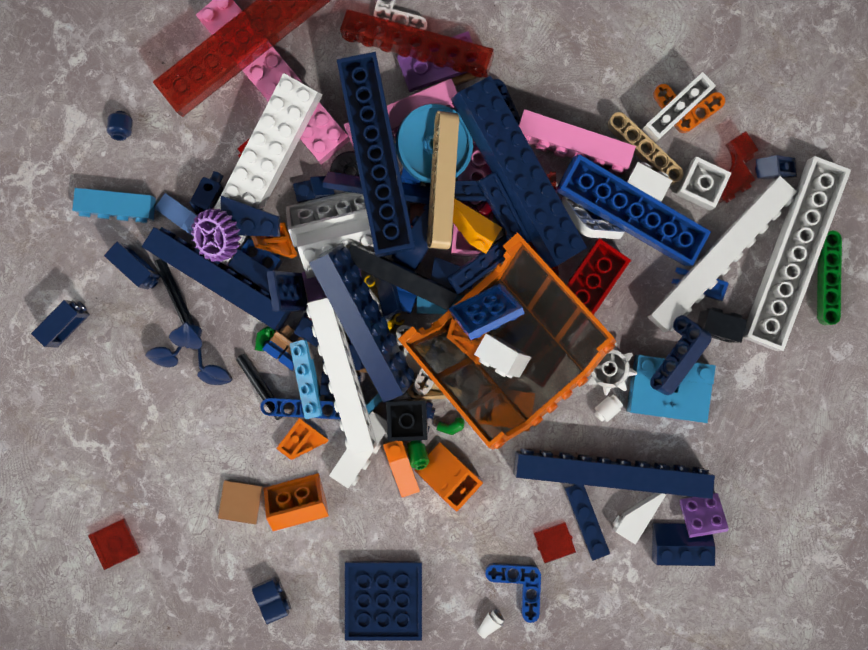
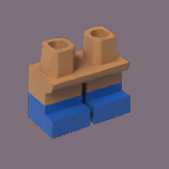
(278, 345)

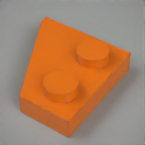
(280, 245)
(462, 341)
(301, 440)

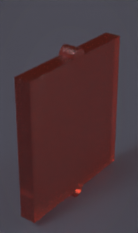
(554, 542)

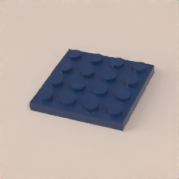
(383, 600)

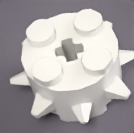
(616, 378)

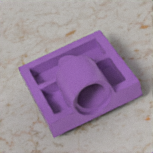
(703, 516)

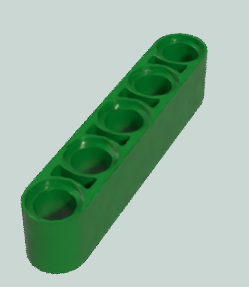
(824, 286)

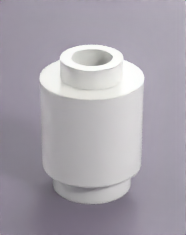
(608, 408)

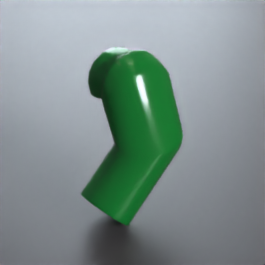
(263, 336)
(452, 428)

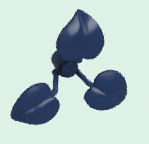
(188, 337)

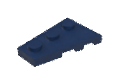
(250, 219)

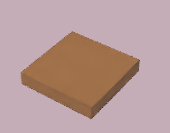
(240, 502)

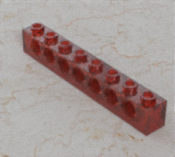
(354, 21)

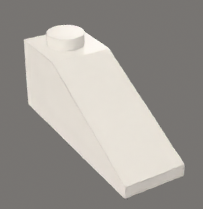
(635, 520)

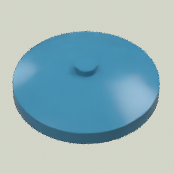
(416, 137)

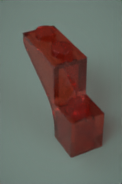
(740, 149)

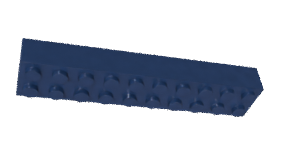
(375, 154)
(519, 172)
(612, 474)

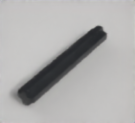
(173, 291)
(256, 381)

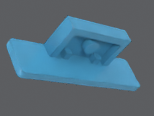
(306, 379)

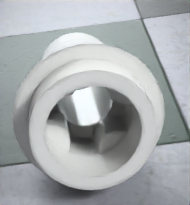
(491, 623)

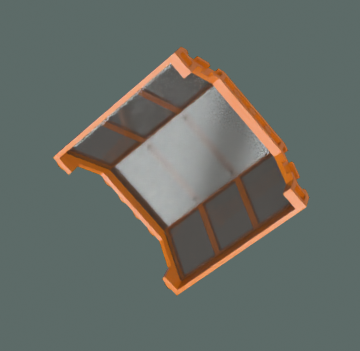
(555, 331)

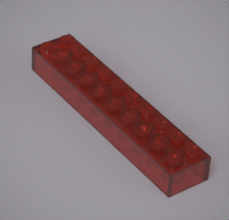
(232, 50)

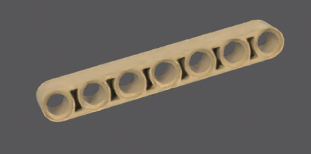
(443, 180)

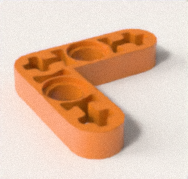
(690, 116)

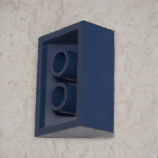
(674, 547)

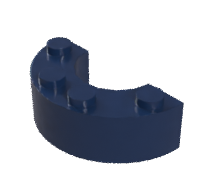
(413, 258)

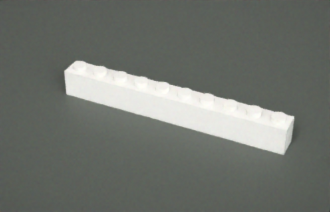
(722, 254)

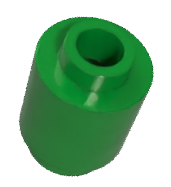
(417, 454)

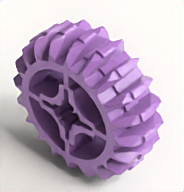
(215, 235)

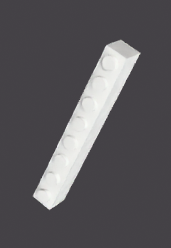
(342, 376)

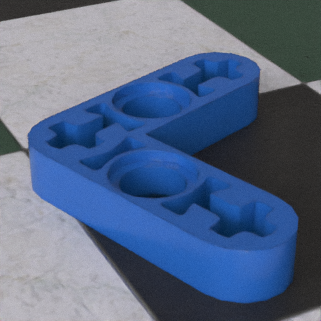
(528, 583)

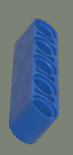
(298, 411)

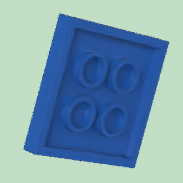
(486, 311)

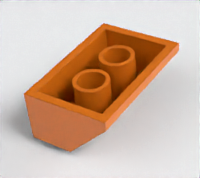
(295, 502)

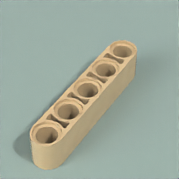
(642, 139)

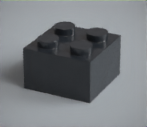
(723, 326)
(407, 419)

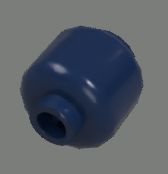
(119, 125)

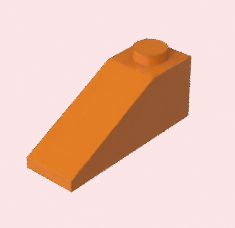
(401, 467)

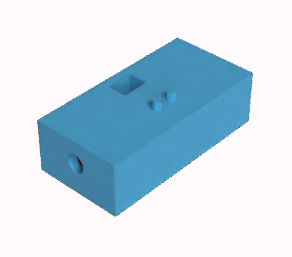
(687, 402)

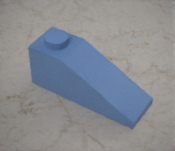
(176, 212)

